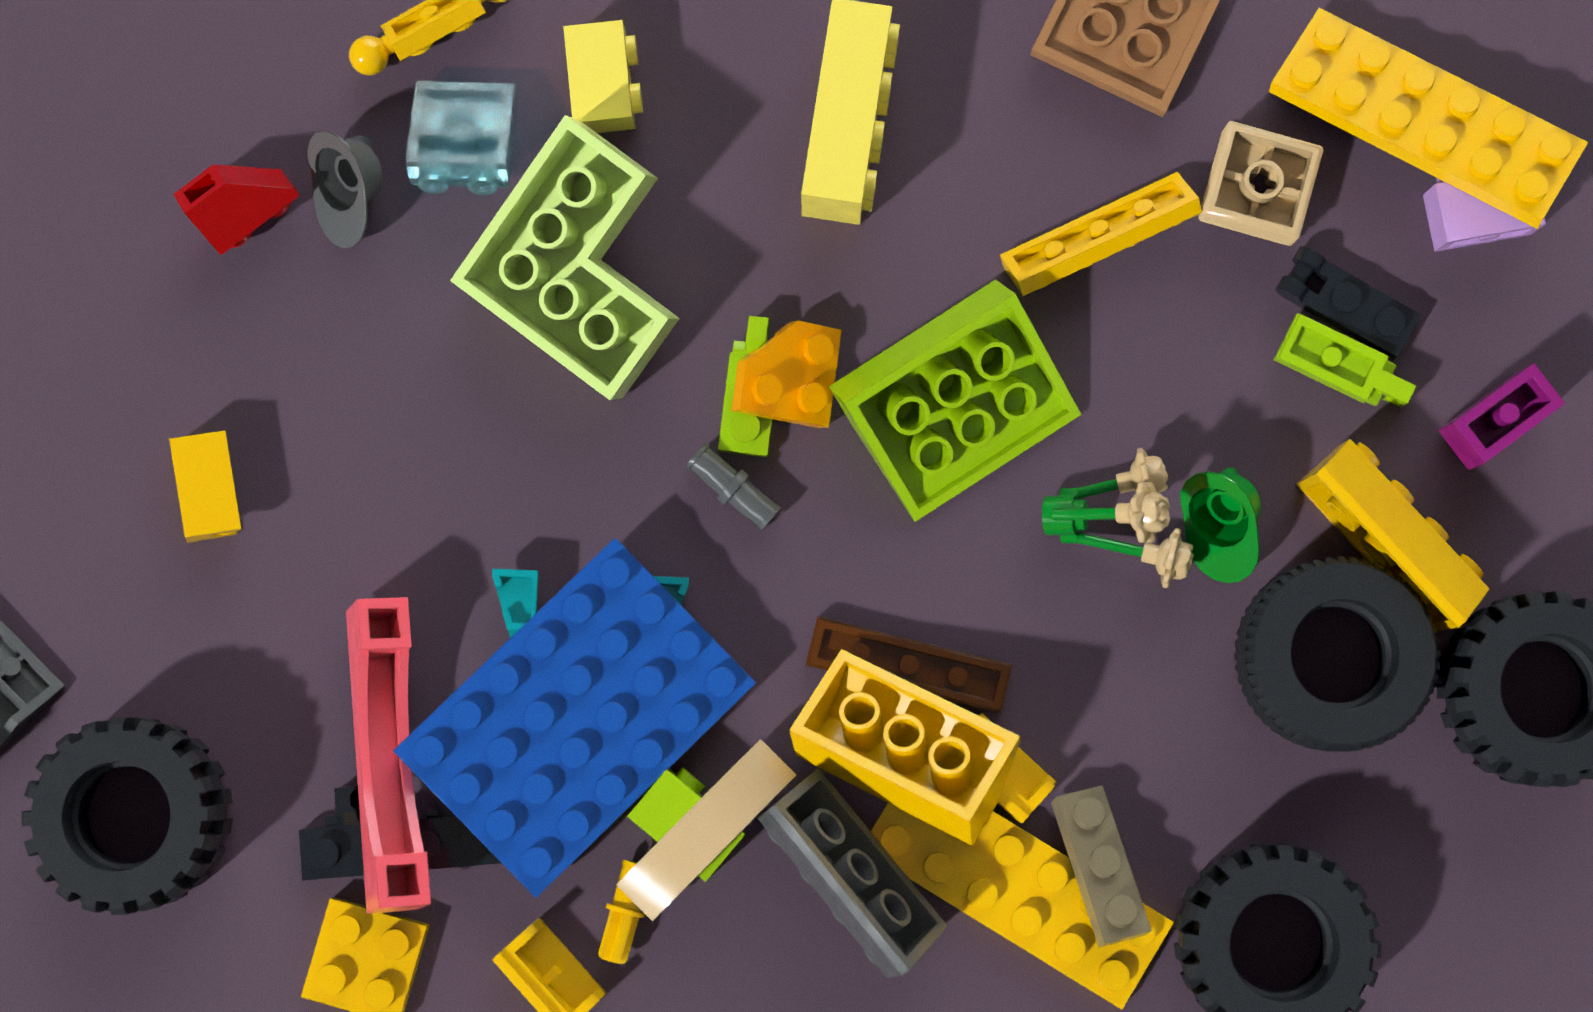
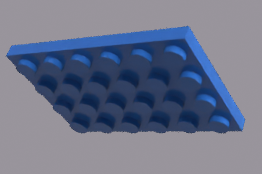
(574, 717)

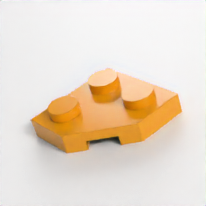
(790, 376)

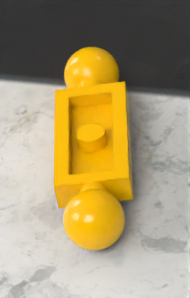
(414, 32)

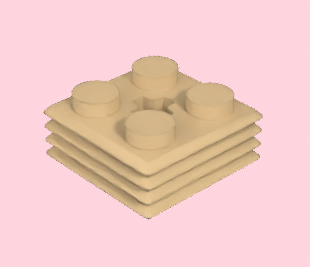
(1288, 169)

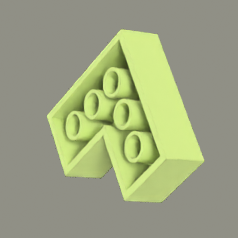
(544, 264)

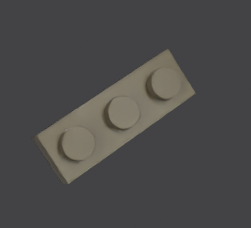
(1100, 866)

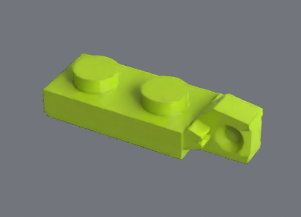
(1341, 363)
(740, 431)

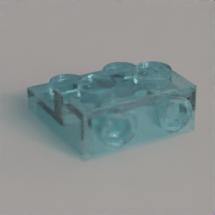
(461, 136)

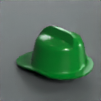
(1222, 523)

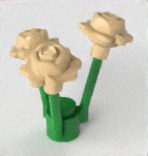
(1146, 513)

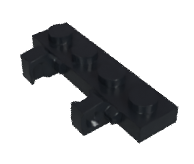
(337, 848)

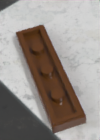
(937, 669)

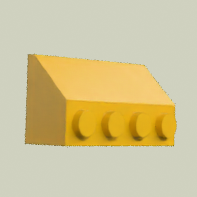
(1392, 533)
(905, 746)

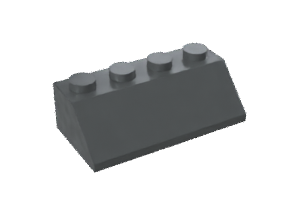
(853, 874)

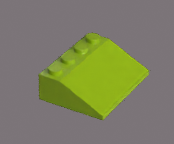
(956, 399)

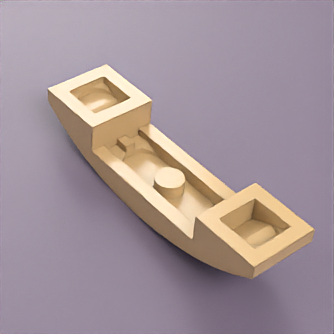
(706, 830)

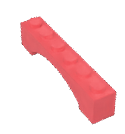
(390, 831)

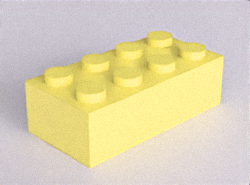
(846, 110)

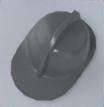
(344, 182)

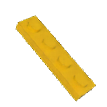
(1100, 233)

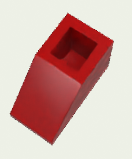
(234, 201)

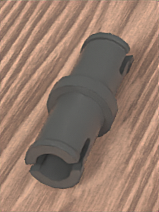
(732, 487)

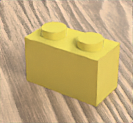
(600, 75)

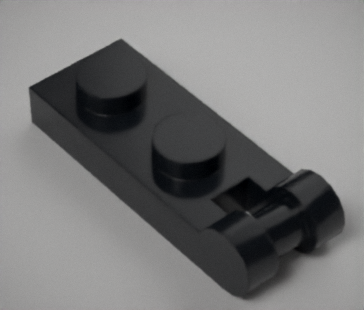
(1349, 303)

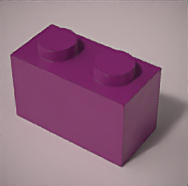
(1501, 416)

